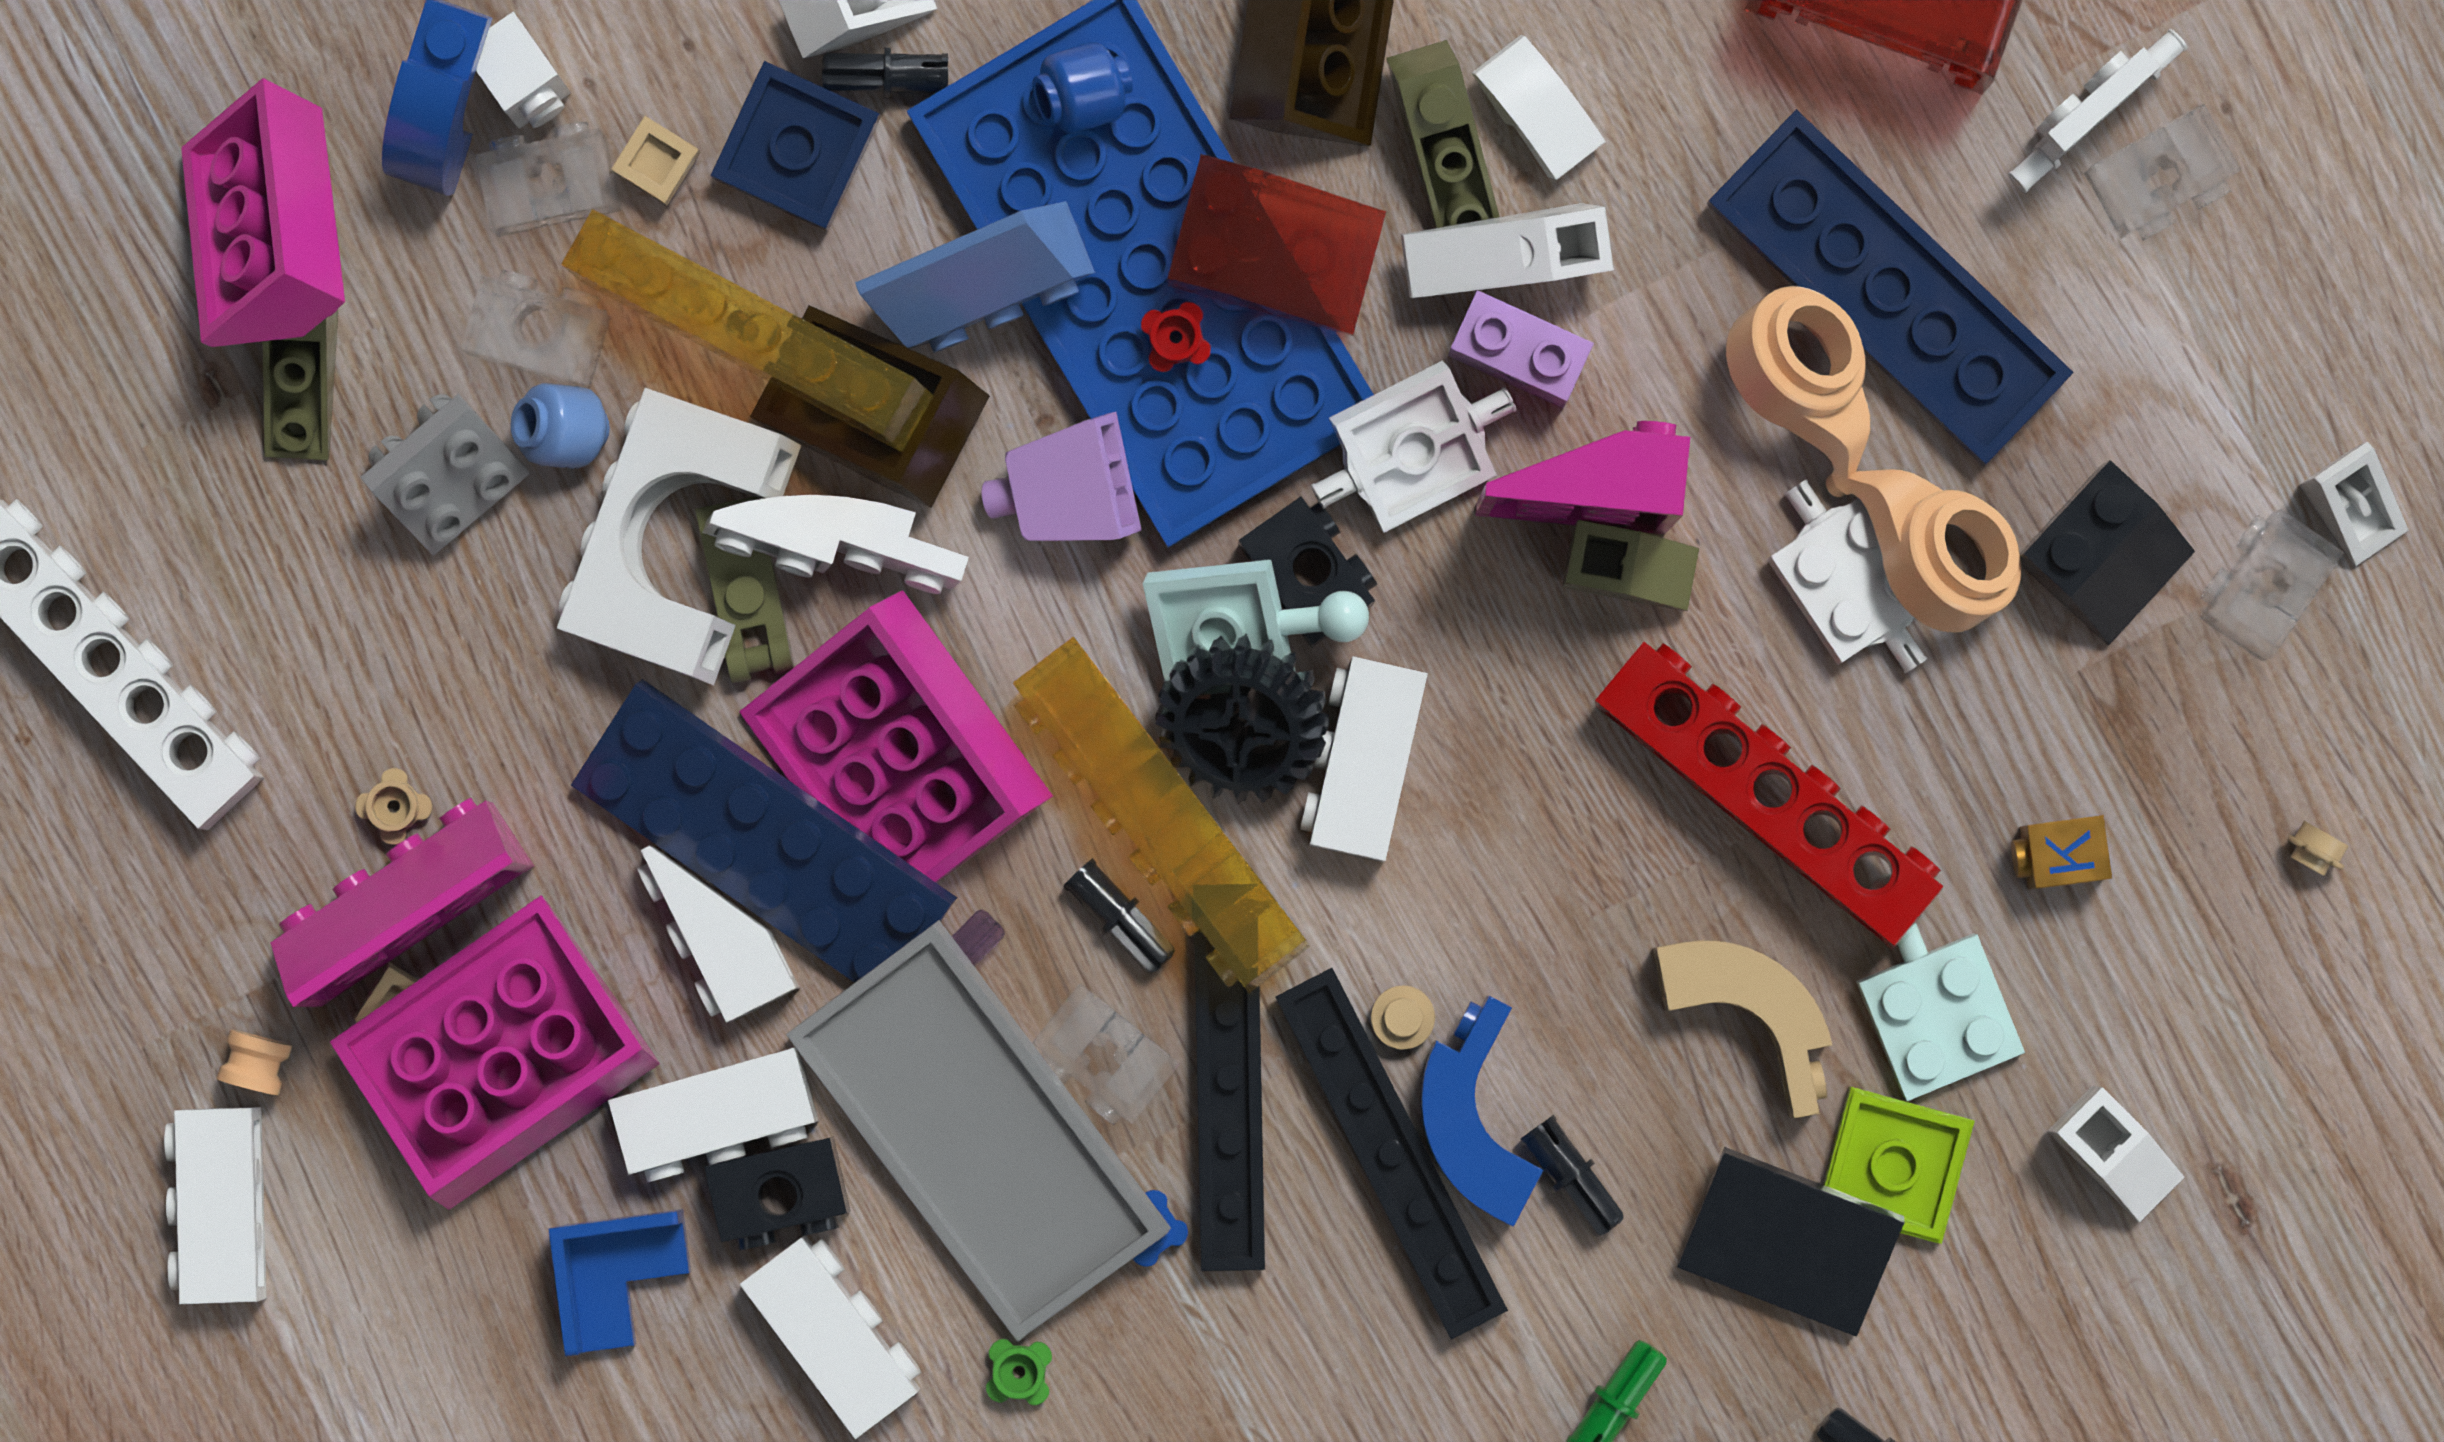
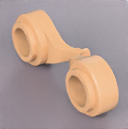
(1835, 419)

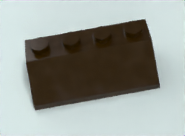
(1312, 67)

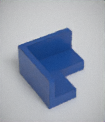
(594, 1270)

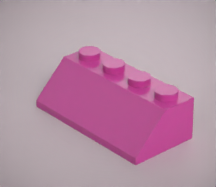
(262, 220)

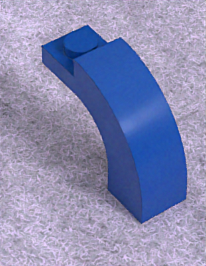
(428, 104)
(1458, 1141)

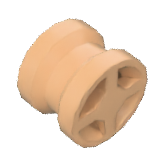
(254, 1062)

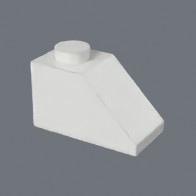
(839, 24)

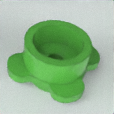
(1006, 1385)

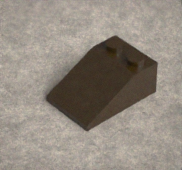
(933, 446)

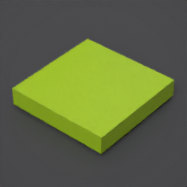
(1900, 1159)

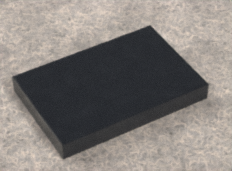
(1790, 1241)

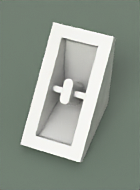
(2356, 503)

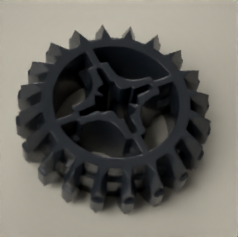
(1269, 697)

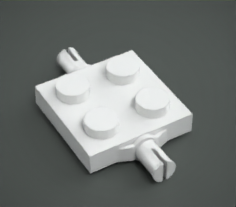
(2108, 90)
(1413, 446)
(1841, 581)

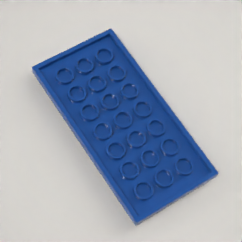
(1193, 434)

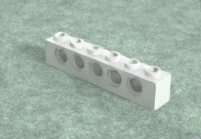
(199, 793)

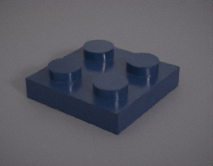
(795, 146)

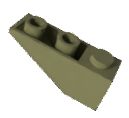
(1443, 134)
(300, 393)

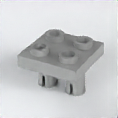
(443, 472)

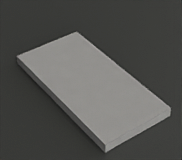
(978, 1131)

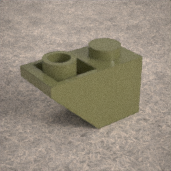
(1630, 565)

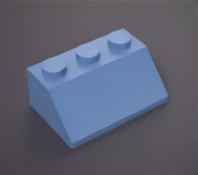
(980, 277)

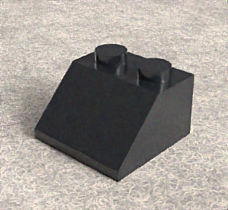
(2106, 552)

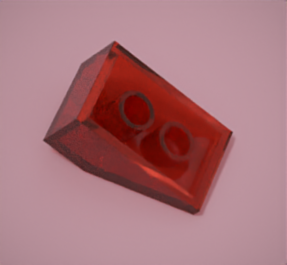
(1275, 245)

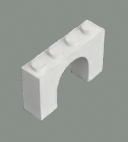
(664, 451)

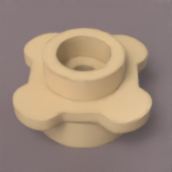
(375, 806)

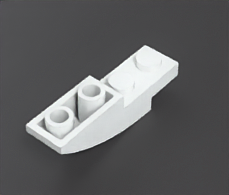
(811, 528)

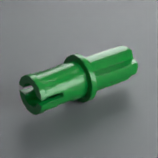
(1620, 1395)

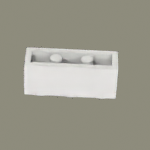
(1365, 758)
(714, 1114)
(217, 1205)
(833, 1334)

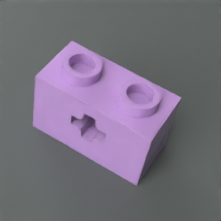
(1520, 349)

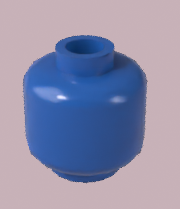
(1082, 88)

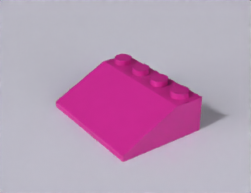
(1617, 481)
(898, 741)
(397, 905)
(493, 1053)

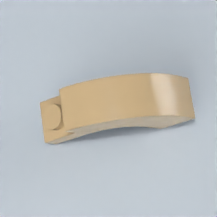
(1747, 979)

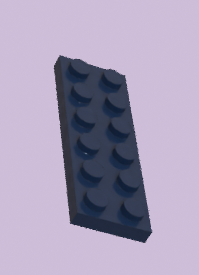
(1906, 294)
(757, 835)

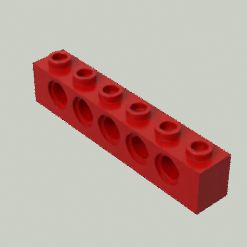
(1631, 704)

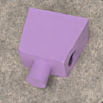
(1068, 485)

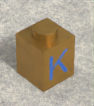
(2062, 852)

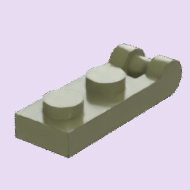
(749, 598)

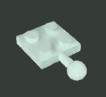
(1234, 600)
(1938, 1013)

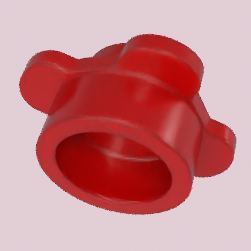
(1161, 325)

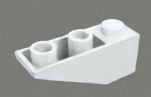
(1508, 251)
(732, 949)

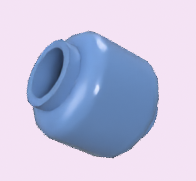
(560, 425)

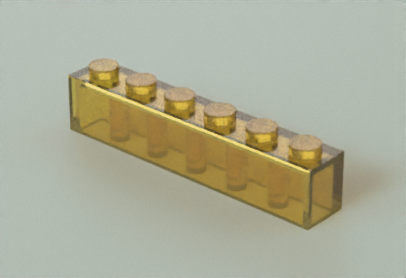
(747, 330)
(1160, 815)

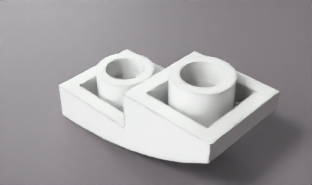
(1538, 106)

